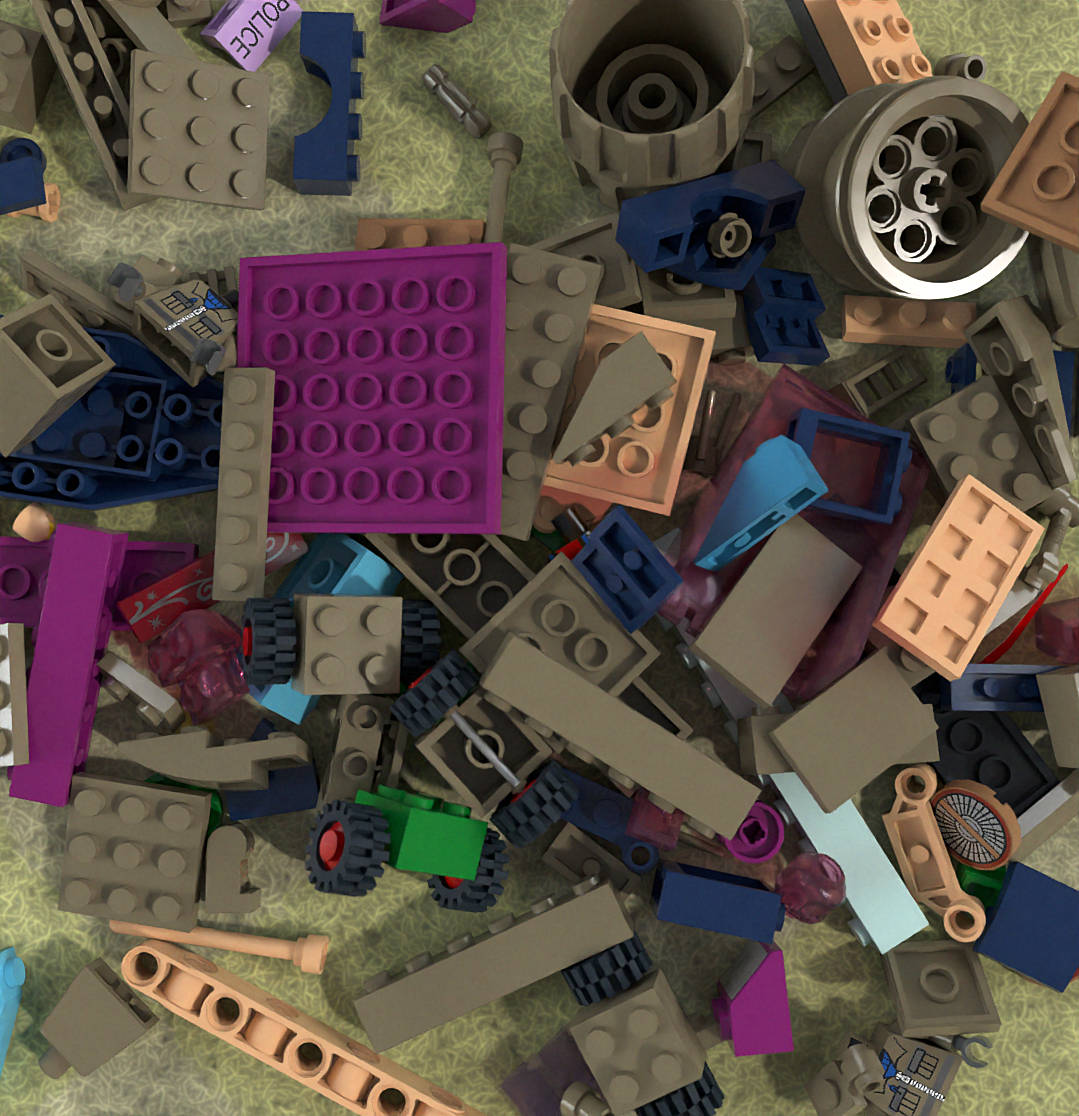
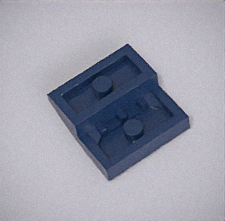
(724, 273)
(782, 317)
(627, 570)
(1033, 927)

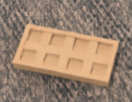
(959, 577)

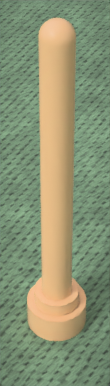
(306, 953)

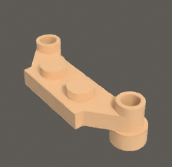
(925, 857)

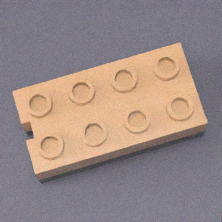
(859, 43)

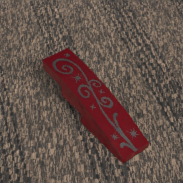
(191, 587)

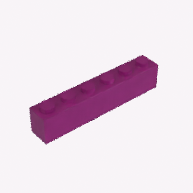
(68, 644)

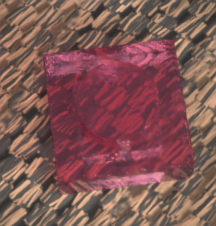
(653, 823)

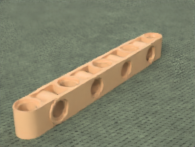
(275, 1032)

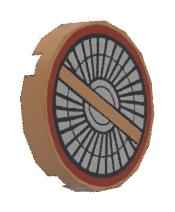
(976, 825)

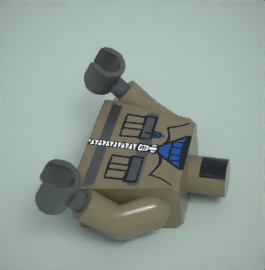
(182, 323)
(915, 1068)

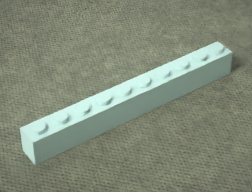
(874, 891)

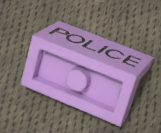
(251, 29)

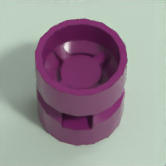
(757, 836)

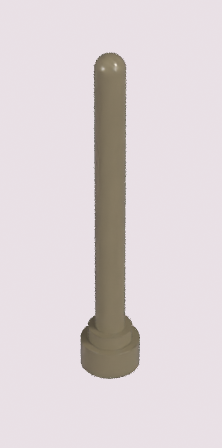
(504, 154)

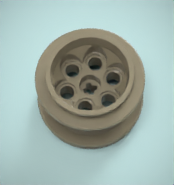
(926, 192)

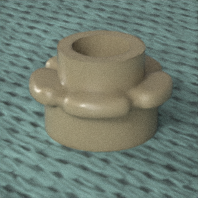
(737, 240)

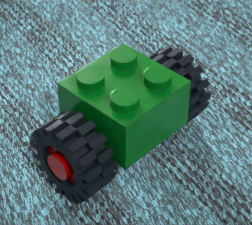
(410, 835)

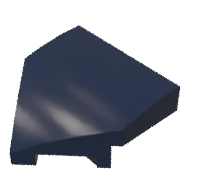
(288, 788)

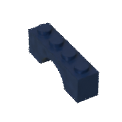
(325, 154)
(659, 224)

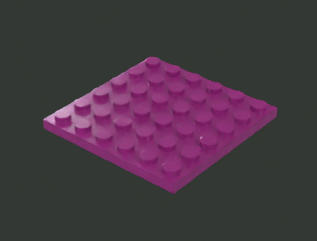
(381, 386)

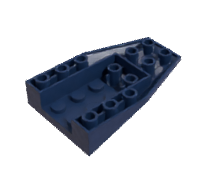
(125, 440)

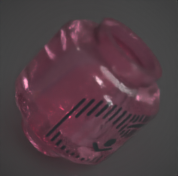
(811, 887)

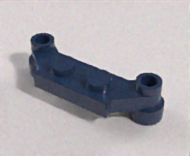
(607, 816)

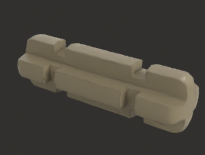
(457, 101)

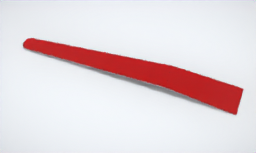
(1000, 650)

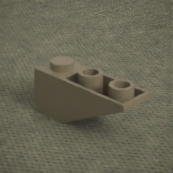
(618, 389)

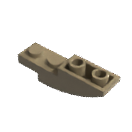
(214, 763)

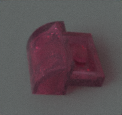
(201, 658)

